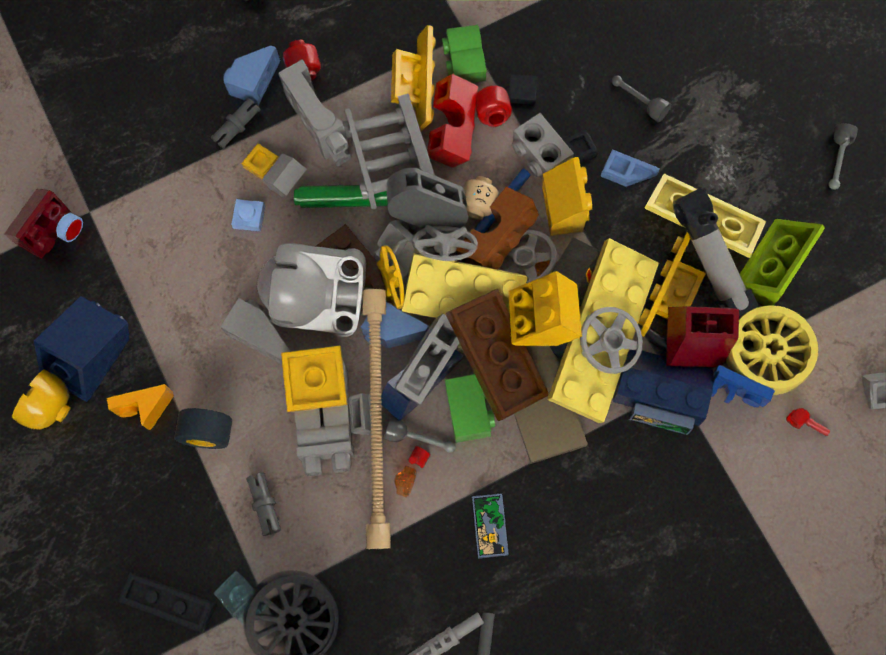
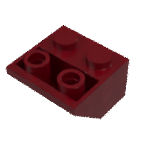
(37, 223)
(701, 335)

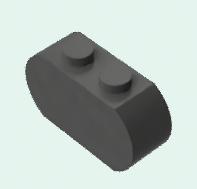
(425, 199)

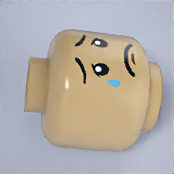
(479, 197)

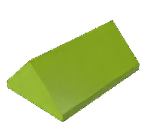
(779, 258)

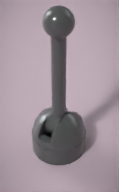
(656, 108)

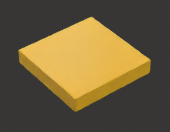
(314, 378)

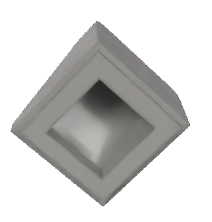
(875, 390)

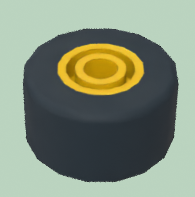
(203, 428)

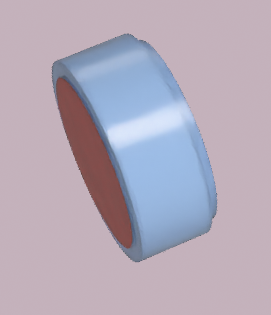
(69, 227)

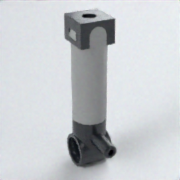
(697, 216)

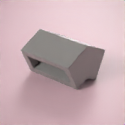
(283, 175)
(360, 414)

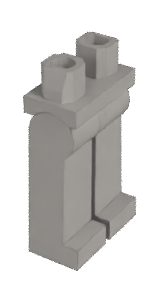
(319, 121)
(326, 441)

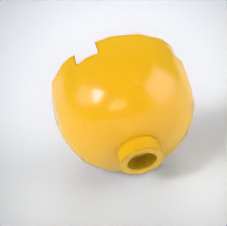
(43, 402)

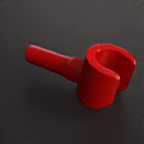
(801, 416)
(419, 456)

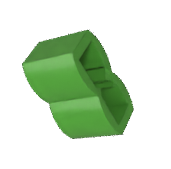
(465, 53)

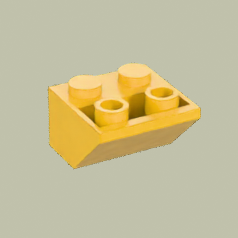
(565, 197)
(545, 312)

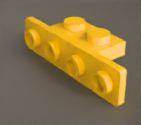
(413, 76)
(677, 289)

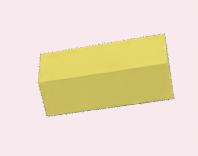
(737, 226)

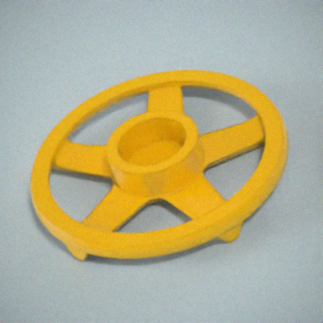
(391, 277)

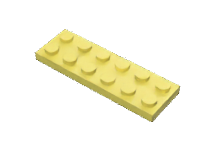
(618, 281)

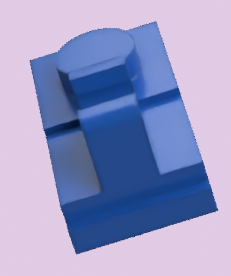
(734, 383)

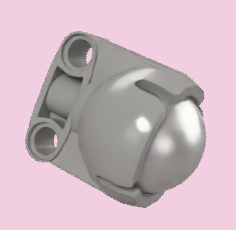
(313, 288)

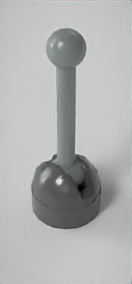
(844, 135)
(398, 431)

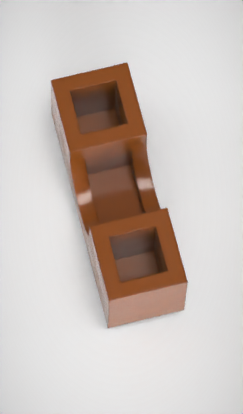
(514, 215)

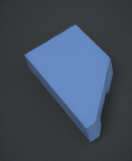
(627, 170)

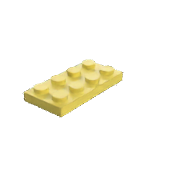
(443, 285)

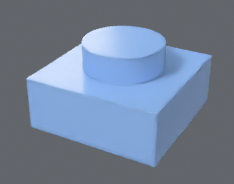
(248, 215)

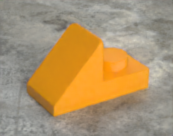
(149, 403)

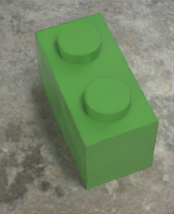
(468, 409)

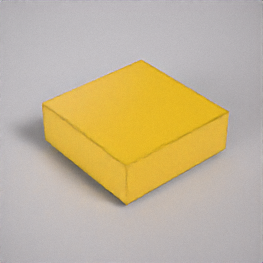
(259, 161)

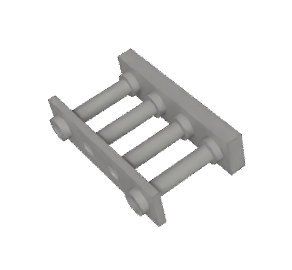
(409, 135)

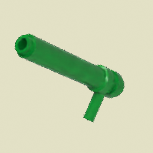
(335, 196)

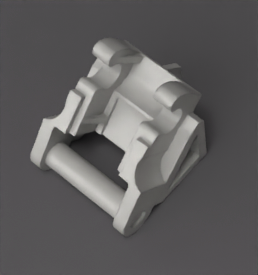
(400, 241)

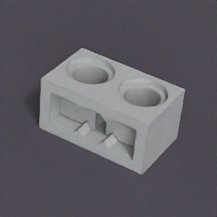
(548, 145)

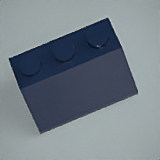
(669, 388)

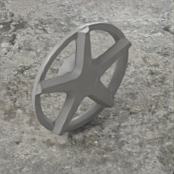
(445, 243)
(526, 257)
(610, 340)

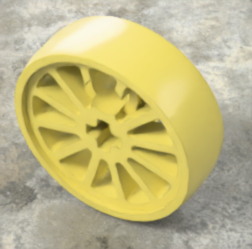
(779, 345)

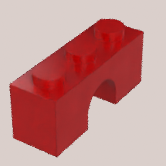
(452, 141)

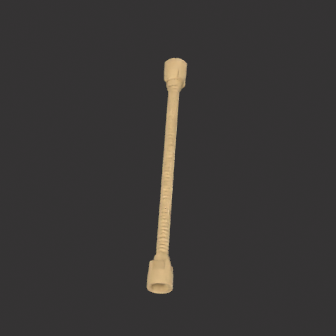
(378, 531)

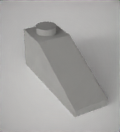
(252, 328)
(428, 360)

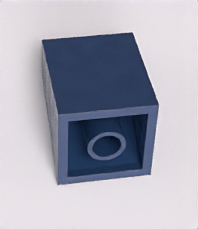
(82, 346)

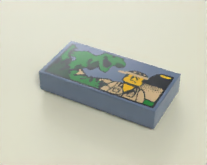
(662, 418)
(490, 526)

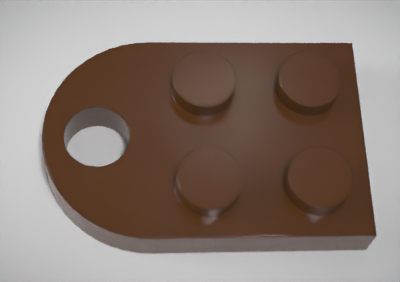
(345, 239)

